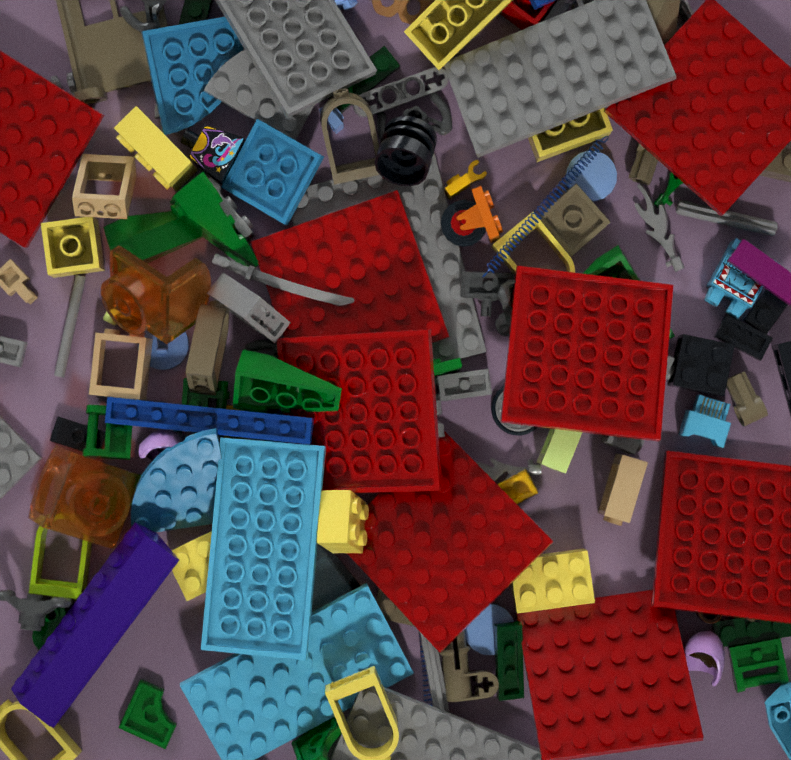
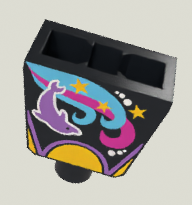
(213, 150)

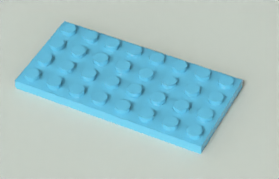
(263, 548)
(266, 701)

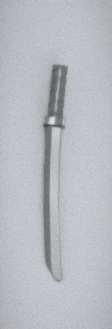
(251, 273)

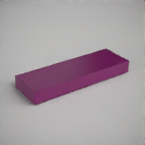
(762, 270)

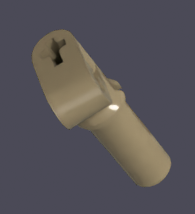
(458, 678)

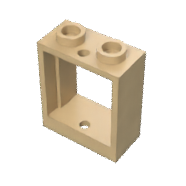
(104, 169)
(142, 370)
(622, 489)

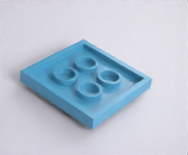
(272, 172)

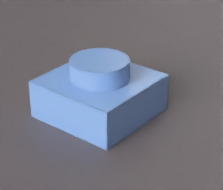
(335, 120)

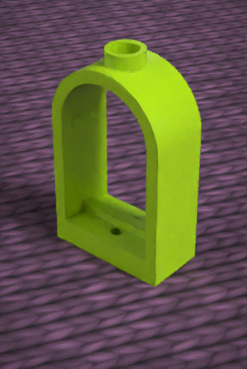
(56, 587)

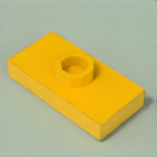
(519, 487)

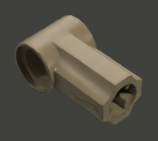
(643, 166)
(747, 404)

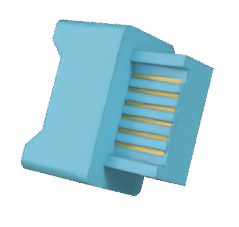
(707, 420)

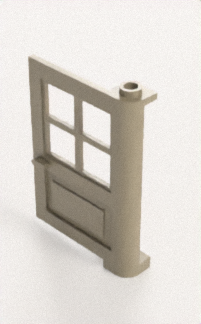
(104, 53)

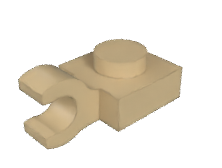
(13, 280)

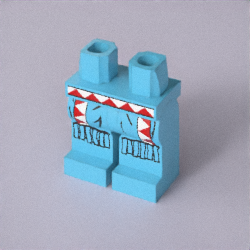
(733, 285)

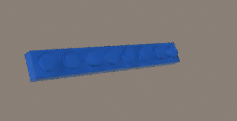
(199, 418)

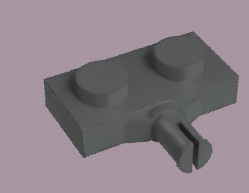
(483, 288)

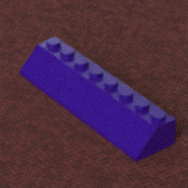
(94, 624)

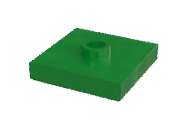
(447, 366)

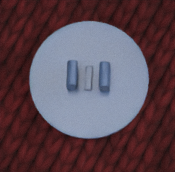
(168, 355)

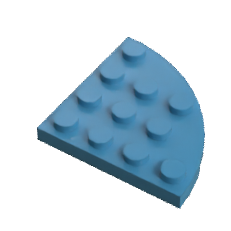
(181, 66)
(179, 485)

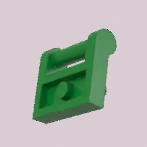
(117, 437)
(757, 656)

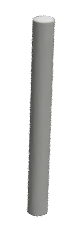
(70, 326)

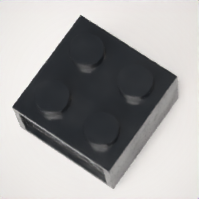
(701, 365)

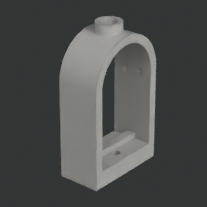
(249, 307)

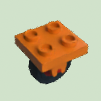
(468, 221)

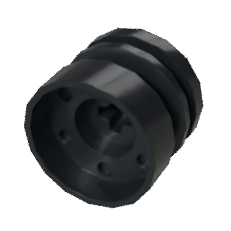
(406, 151)

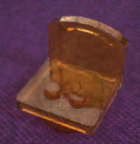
(147, 300)
(83, 497)

